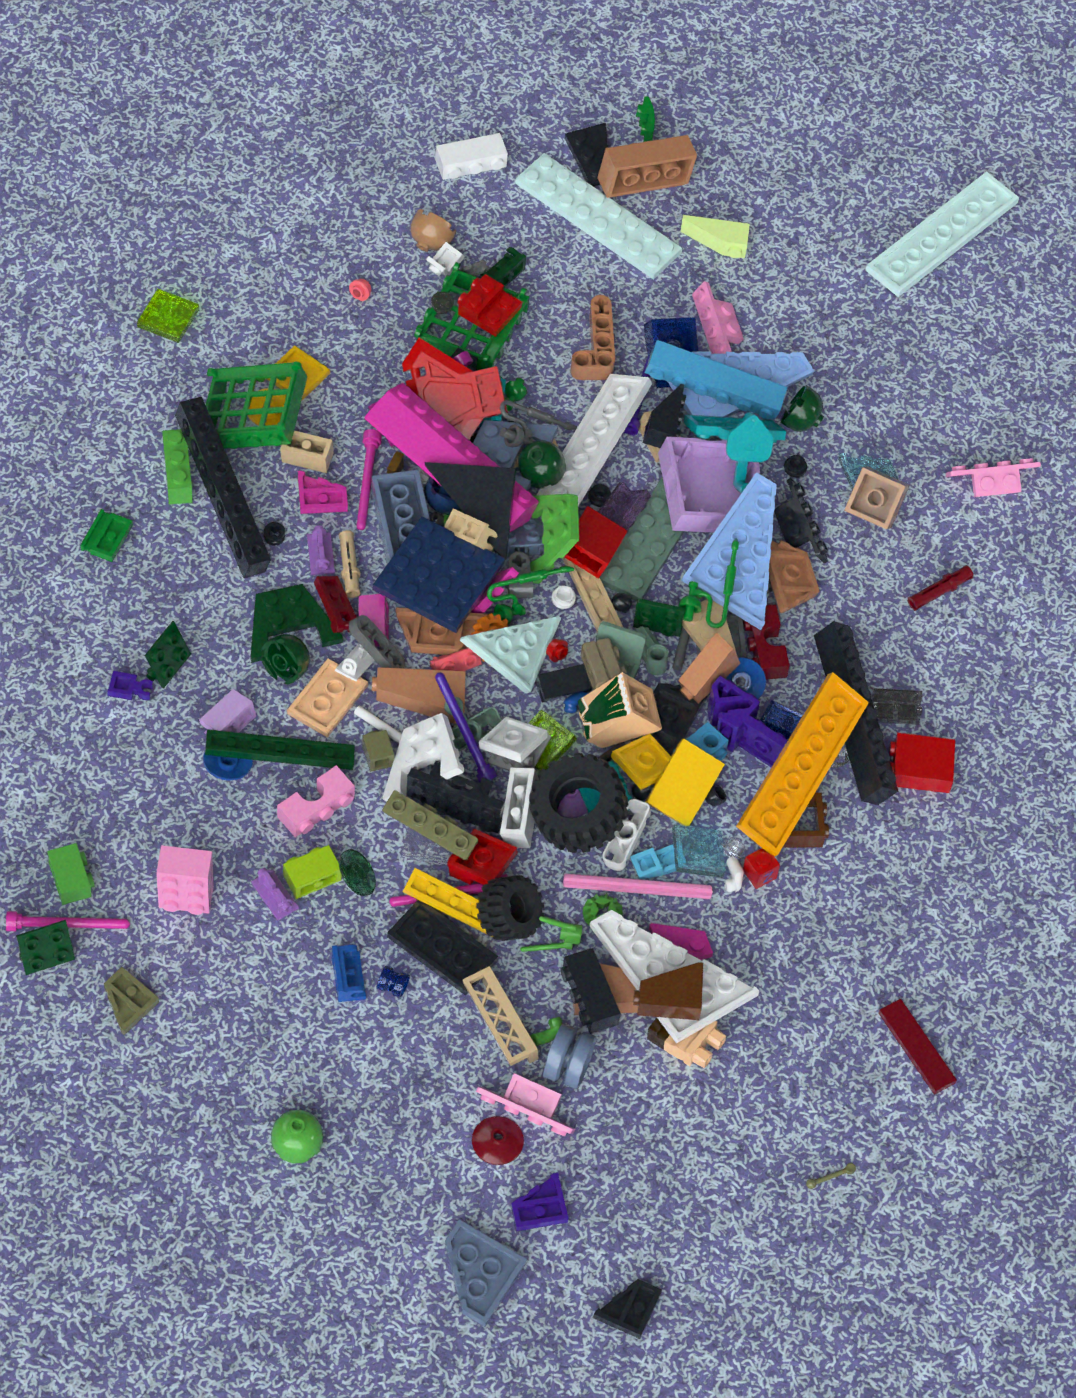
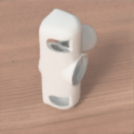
(623, 847)

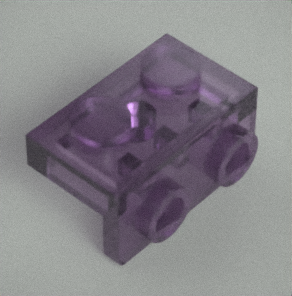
(624, 505)

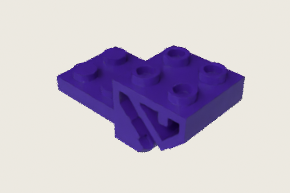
(736, 719)

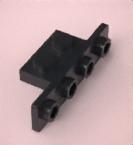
(797, 524)

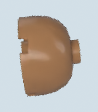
(431, 231)

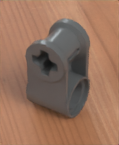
(522, 561)

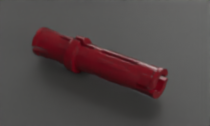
(948, 583)

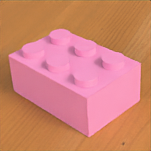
(185, 879)

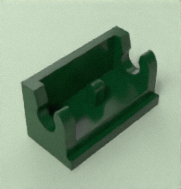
(508, 267)

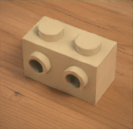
(308, 452)

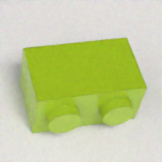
(311, 871)

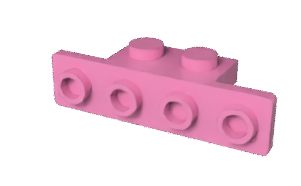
(717, 320)
(995, 480)
(530, 1099)

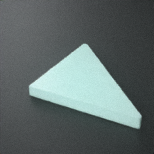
(515, 650)

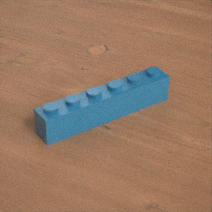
(716, 380)

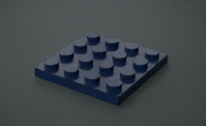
(438, 574)

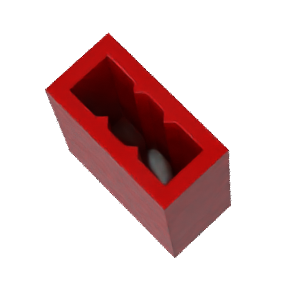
(597, 542)
(923, 762)

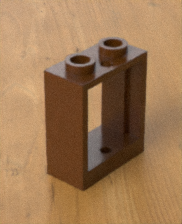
(816, 838)

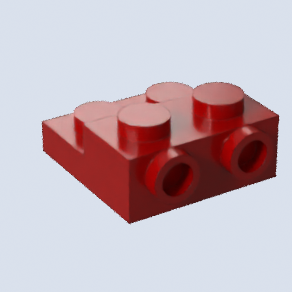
(488, 305)
(486, 861)

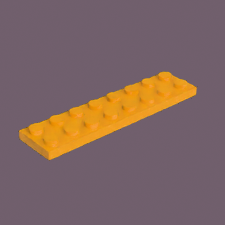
(802, 764)

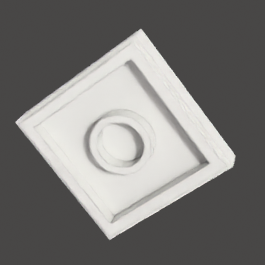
(513, 739)

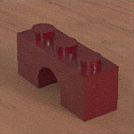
(770, 658)

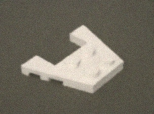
(421, 746)

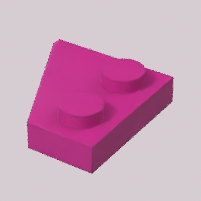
(320, 495)

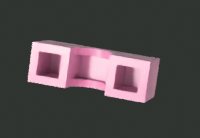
(302, 815)

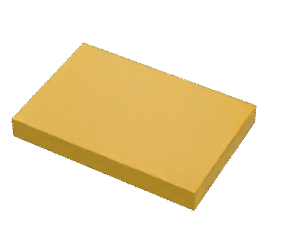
(684, 783)

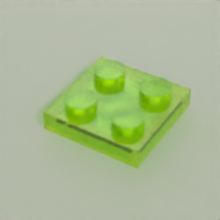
(168, 315)

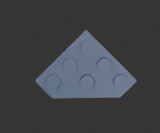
(481, 1271)

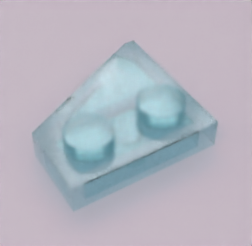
(853, 467)

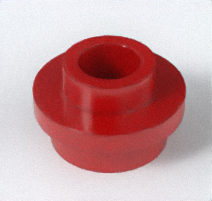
(557, 650)

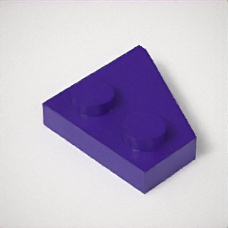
(541, 1206)

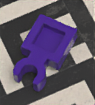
(126, 685)

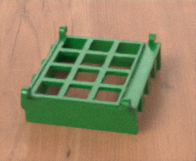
(494, 344)
(257, 435)

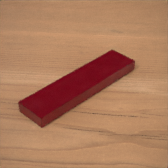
(917, 1046)

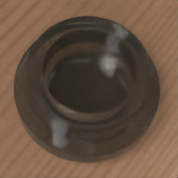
(442, 302)

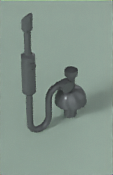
(515, 435)

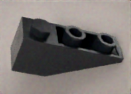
(665, 419)

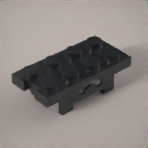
(468, 807)

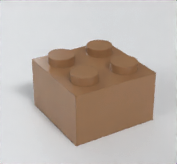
(877, 497)

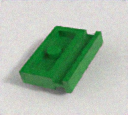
(106, 535)

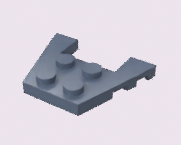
(493, 445)

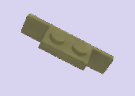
(430, 825)

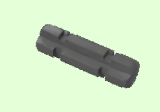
(476, 268)

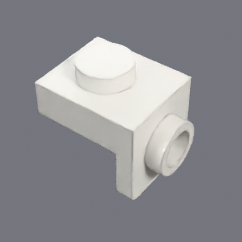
(444, 260)

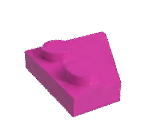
(484, 603)
(689, 939)

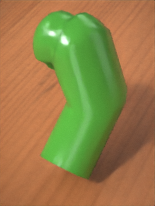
(547, 1035)

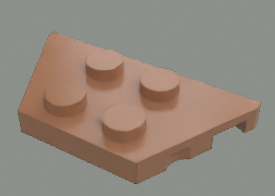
(791, 576)
(430, 637)

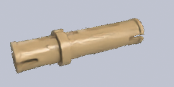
(351, 585)

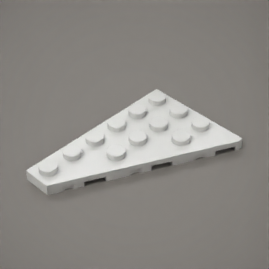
(649, 955)

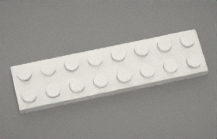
(599, 433)

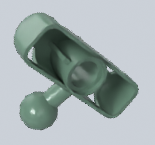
(489, 717)

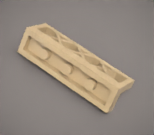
(505, 1013)

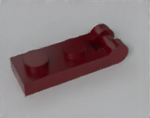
(335, 602)

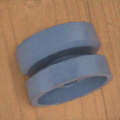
(567, 1055)

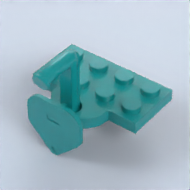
(747, 439)

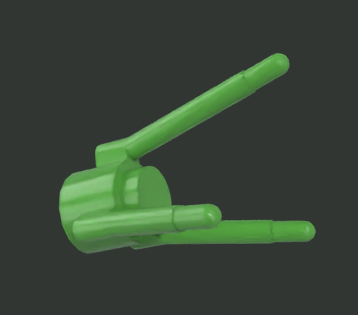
(569, 933)

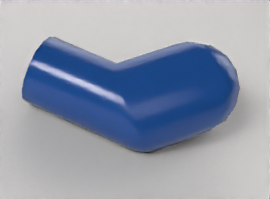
(572, 701)

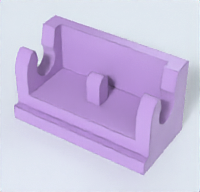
(229, 713)

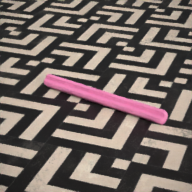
(637, 886)

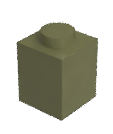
(377, 750)

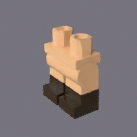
(691, 1048)

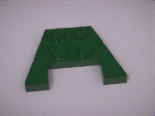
(285, 612)

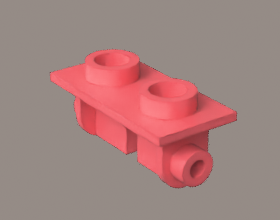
(458, 661)

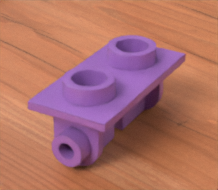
(320, 552)
(274, 894)

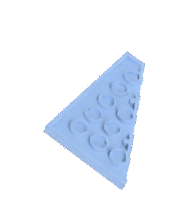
(752, 524)

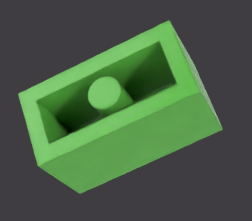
(70, 874)

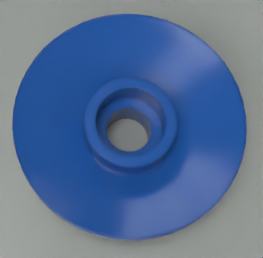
(753, 674)
(235, 770)

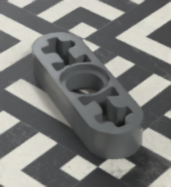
(361, 628)

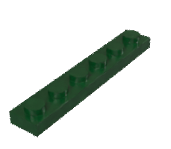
(279, 749)

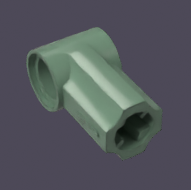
(653, 651)

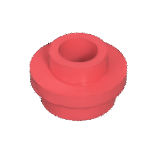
(360, 289)

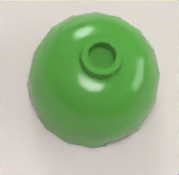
(297, 1136)

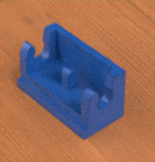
(348, 973)

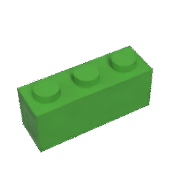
(177, 467)

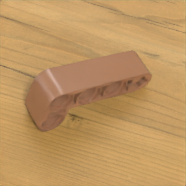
(600, 360)

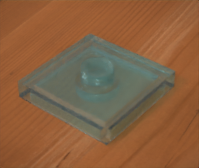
(698, 851)

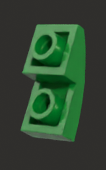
(647, 119)

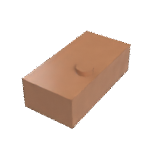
(647, 166)

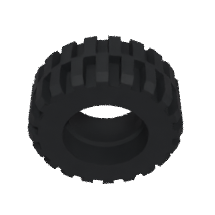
(568, 776)

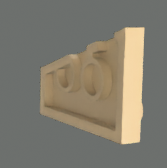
(702, 632)

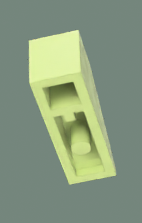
(722, 236)

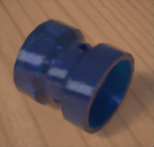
(393, 981)

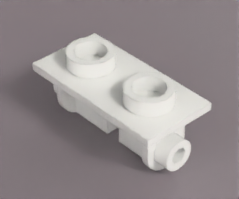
(355, 663)

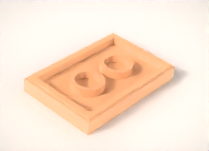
(326, 699)

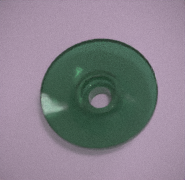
(357, 872)

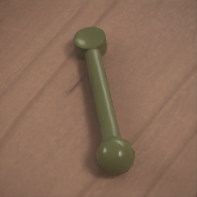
(849, 1169)

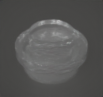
(733, 848)

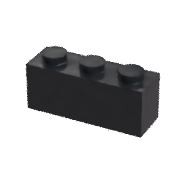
(590, 991)

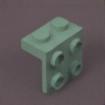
(629, 644)

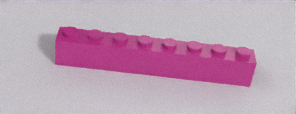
(430, 438)

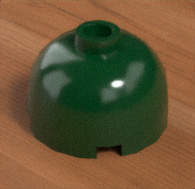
(804, 410)
(542, 464)
(284, 653)

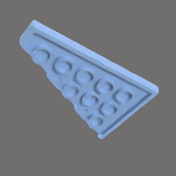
(777, 367)

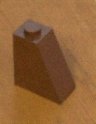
(672, 994)

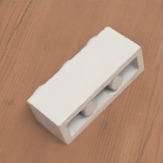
(471, 156)
(517, 817)

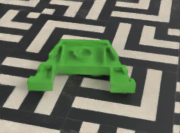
(560, 528)

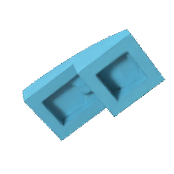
(654, 863)

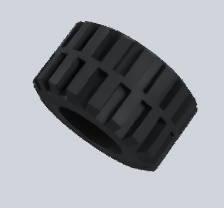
(495, 909)

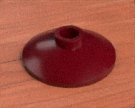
(493, 1150)

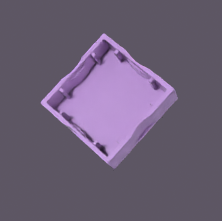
(699, 482)

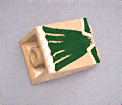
(618, 712)

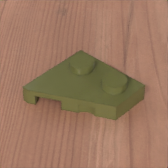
(128, 999)

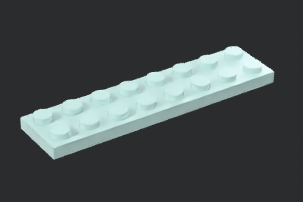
(598, 216)
(942, 234)

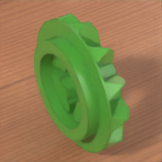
(591, 910)

